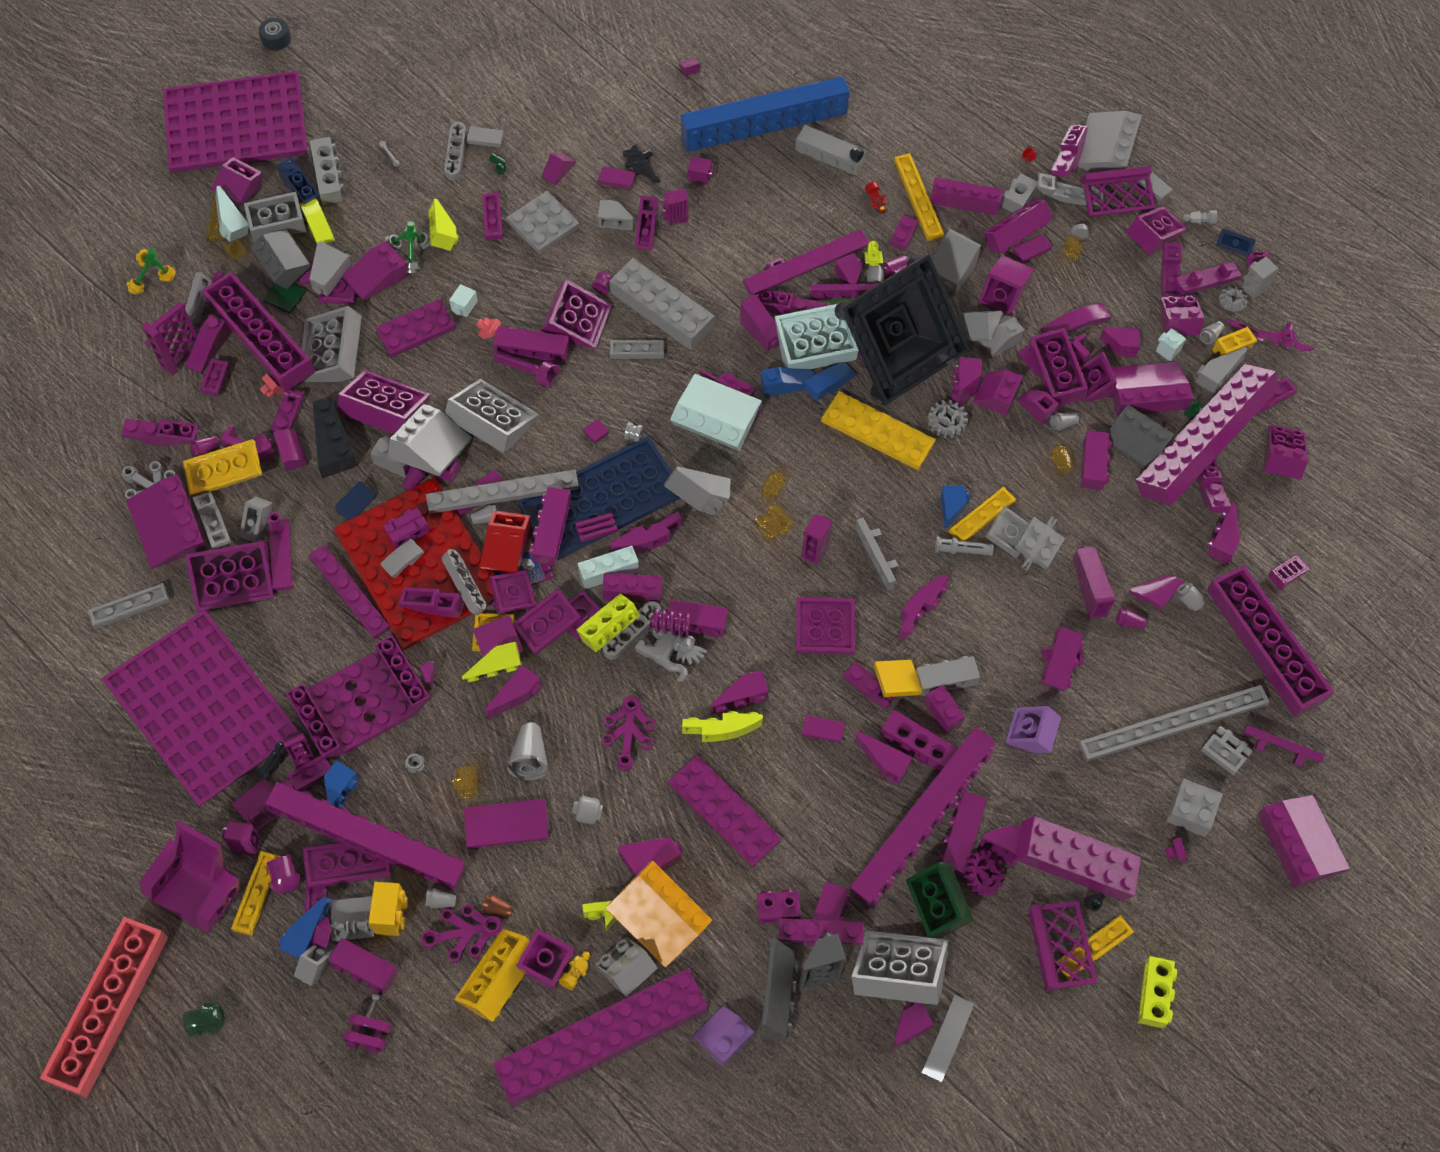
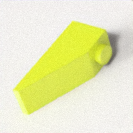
(441, 227)

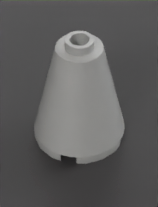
(528, 753)

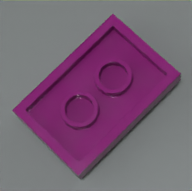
(547, 621)

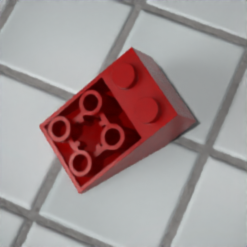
(506, 541)

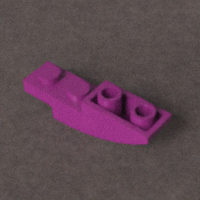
(1070, 151)
(785, 303)
(163, 433)
(1212, 490)
(649, 539)
(922, 602)

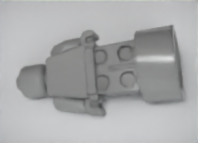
(1198, 217)

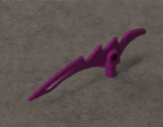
(1286, 336)

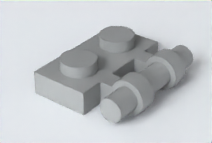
(1223, 753)

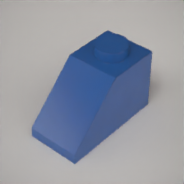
(953, 502)

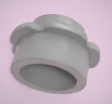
(414, 758)

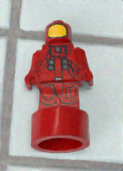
(878, 201)

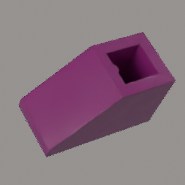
(1039, 405)

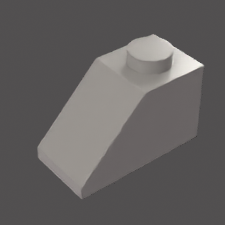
(614, 216)
(255, 518)
(313, 963)

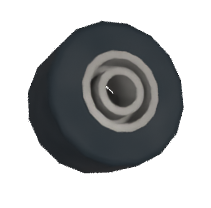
(274, 34)

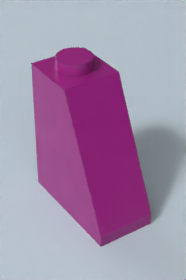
(759, 322)
(661, 851)

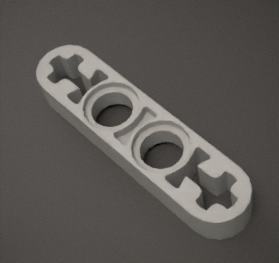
(455, 150)
(464, 582)
(632, 630)

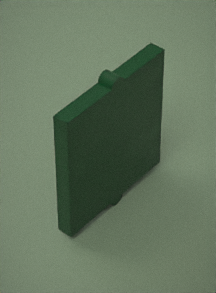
(284, 298)

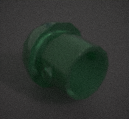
(204, 1019)

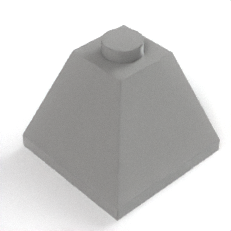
(1006, 335)

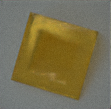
(235, 250)

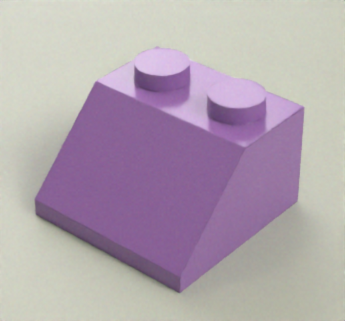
(1033, 729)
(724, 1035)

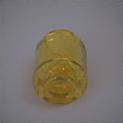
(1062, 459)
(773, 485)

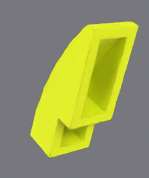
(317, 221)

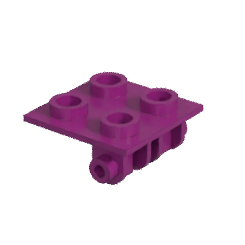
(252, 805)

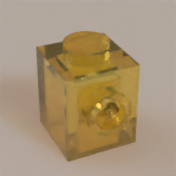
(466, 782)

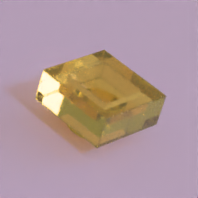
(1072, 248)

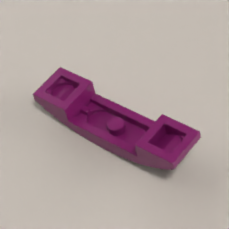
(1170, 268)
(1079, 318)

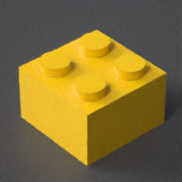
(387, 909)

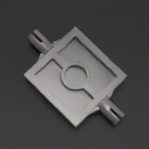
(1039, 543)

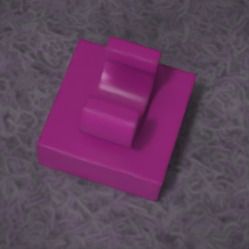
(1177, 851)

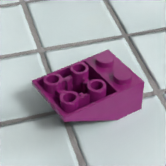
(1285, 452)

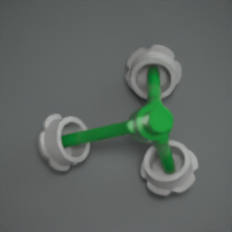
(410, 233)

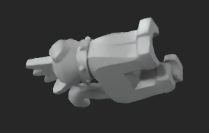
(665, 647)

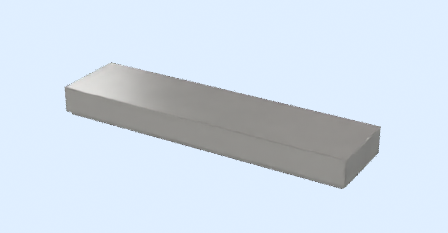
(128, 606)

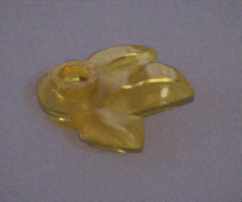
(772, 521)

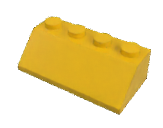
(494, 976)

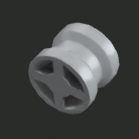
(633, 432)

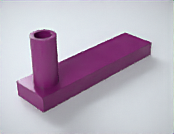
(280, 553)

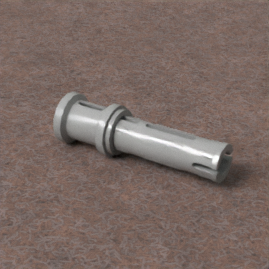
(954, 546)

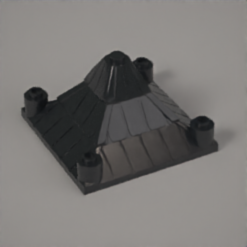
(904, 329)

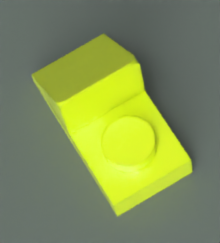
(595, 910)

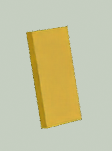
(222, 468)

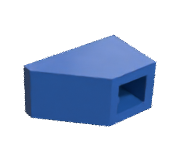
(339, 783)

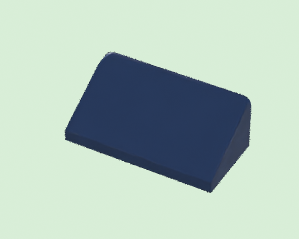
(1235, 242)
(355, 501)

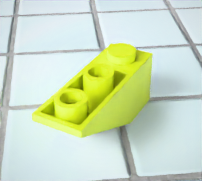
(498, 659)

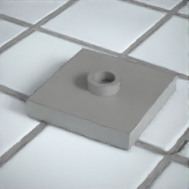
(1007, 531)

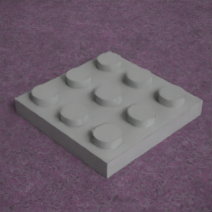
(542, 222)

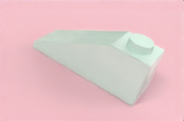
(231, 222)

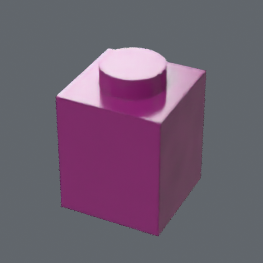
(700, 170)
(264, 448)

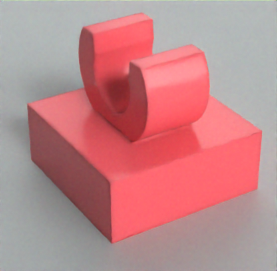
(488, 327)
(270, 387)

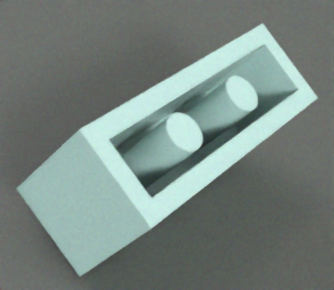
(617, 562)

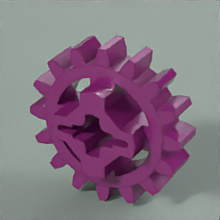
(984, 872)

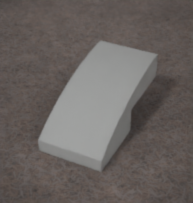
(403, 556)

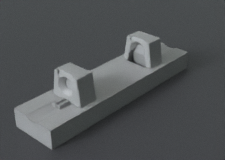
(869, 539)

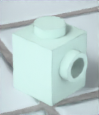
(463, 300)
(1170, 344)

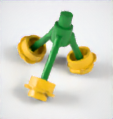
(149, 259)

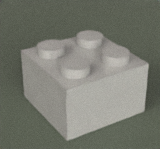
(1194, 807)

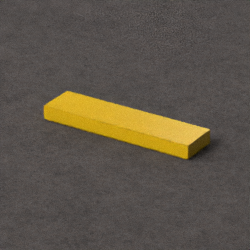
(982, 515)
(254, 896)
(1099, 944)

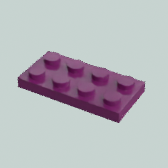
(415, 328)

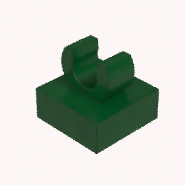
(1194, 409)

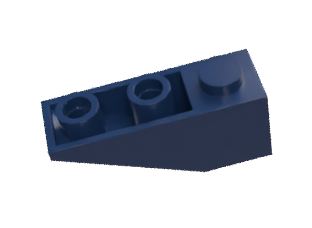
(296, 180)

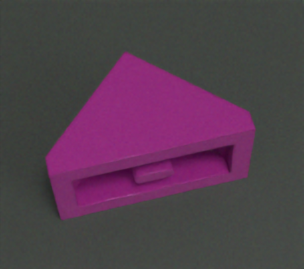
(556, 167)

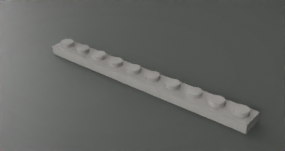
(1173, 723)

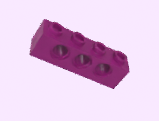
(933, 744)

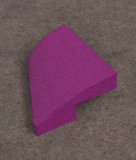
(1157, 591)

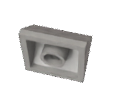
(979, 325)

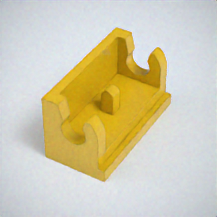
(1234, 341)

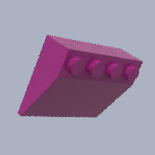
(1151, 388)
(380, 401)
(165, 522)
(230, 575)
(1302, 840)

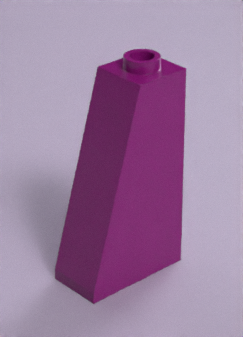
(1093, 582)

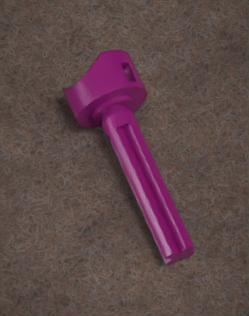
(545, 373)

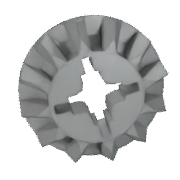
(1225, 299)

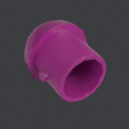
(283, 875)

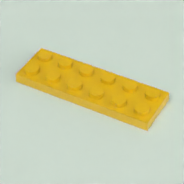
(878, 430)

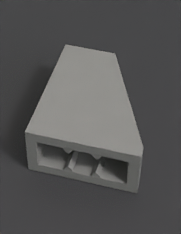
(328, 268)

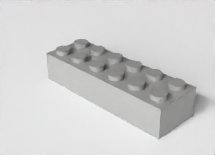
(662, 304)

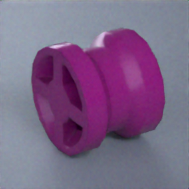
(602, 282)

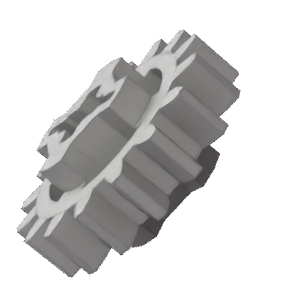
(949, 416)

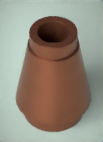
(496, 906)

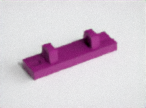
(1207, 278)
(1300, 751)

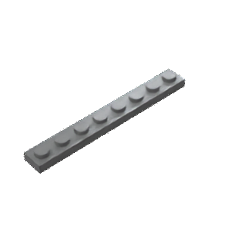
(500, 491)

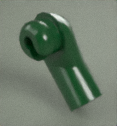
(501, 165)

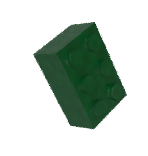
(939, 900)

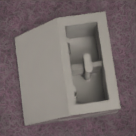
(626, 966)

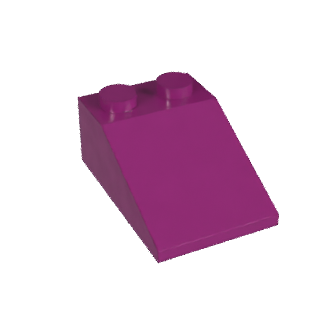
(1155, 229)
(376, 271)

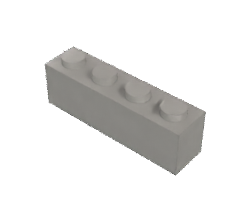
(828, 149)

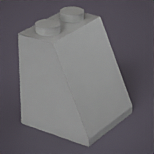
(955, 260)

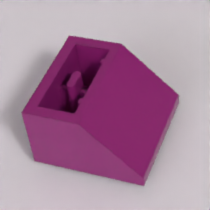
(238, 180)
(1181, 315)
(965, 380)

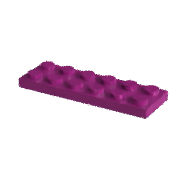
(724, 811)

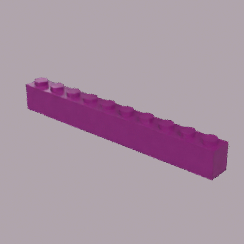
(365, 836)

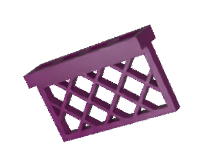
(1118, 176)
(161, 346)
(1044, 950)

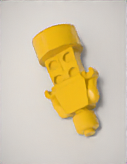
(578, 967)

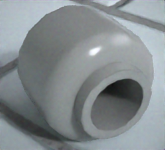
(587, 810)

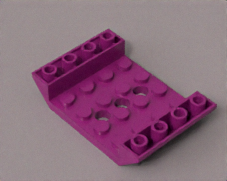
(381, 678)

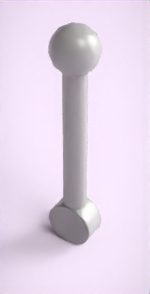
(396, 163)
(375, 997)

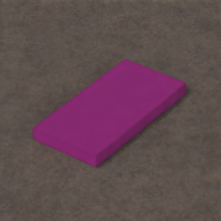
(506, 823)
(340, 864)

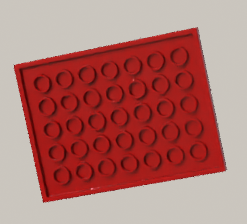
(369, 546)

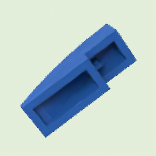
(829, 380)

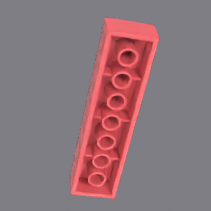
(104, 1008)

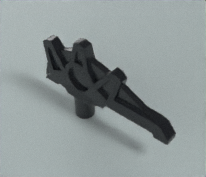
(638, 162)

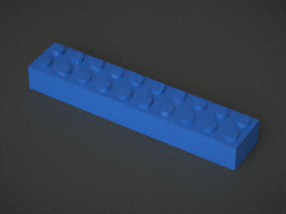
(764, 114)

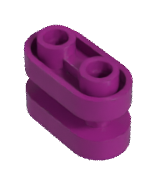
(372, 1044)

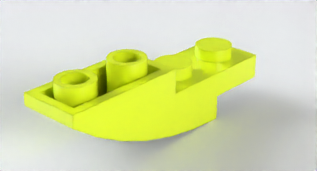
(730, 727)

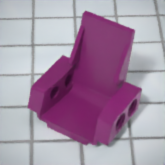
(191, 879)

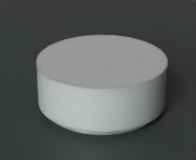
(1079, 232)

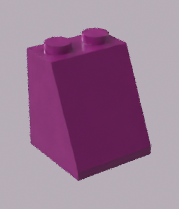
(1005, 285)

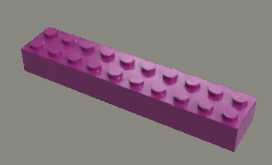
(1207, 434)
(919, 821)
(600, 1037)

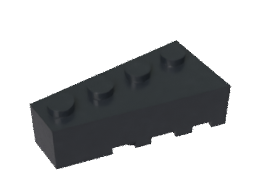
(332, 444)

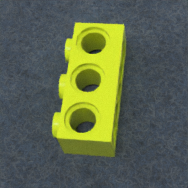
(608, 622)
(1149, 999)

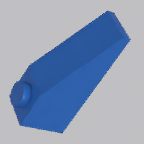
(783, 380)
(301, 933)

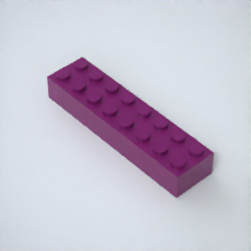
(258, 331)
(1270, 641)

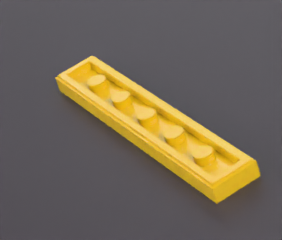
(918, 197)

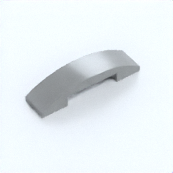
(1065, 192)
(212, 520)
(948, 1038)

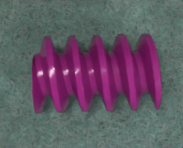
(670, 622)

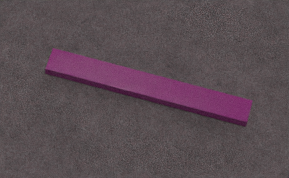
(805, 263)

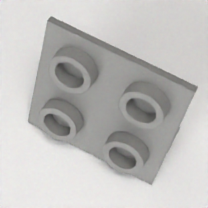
(351, 919)

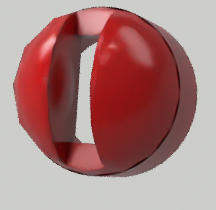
(1029, 154)

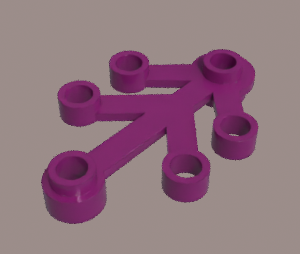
(628, 729)
(465, 932)

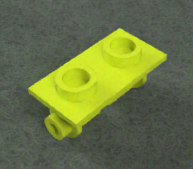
(873, 256)

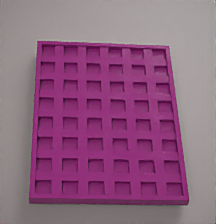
(236, 119)
(200, 707)

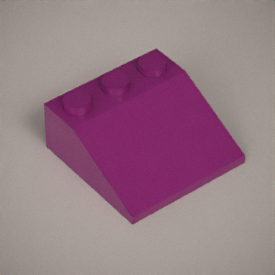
(577, 315)

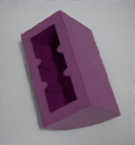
(290, 449)

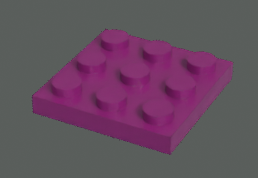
(825, 625)

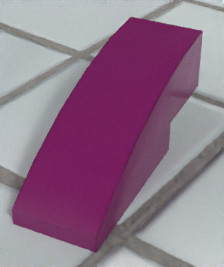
(432, 601)

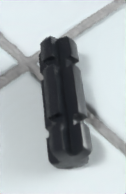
(272, 760)

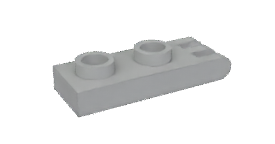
(196, 300)

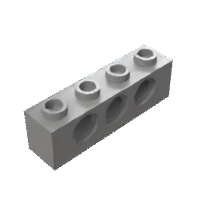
(326, 170)

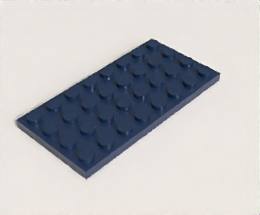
(621, 484)

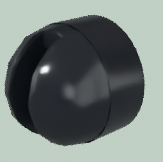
(856, 154)
(1093, 902)

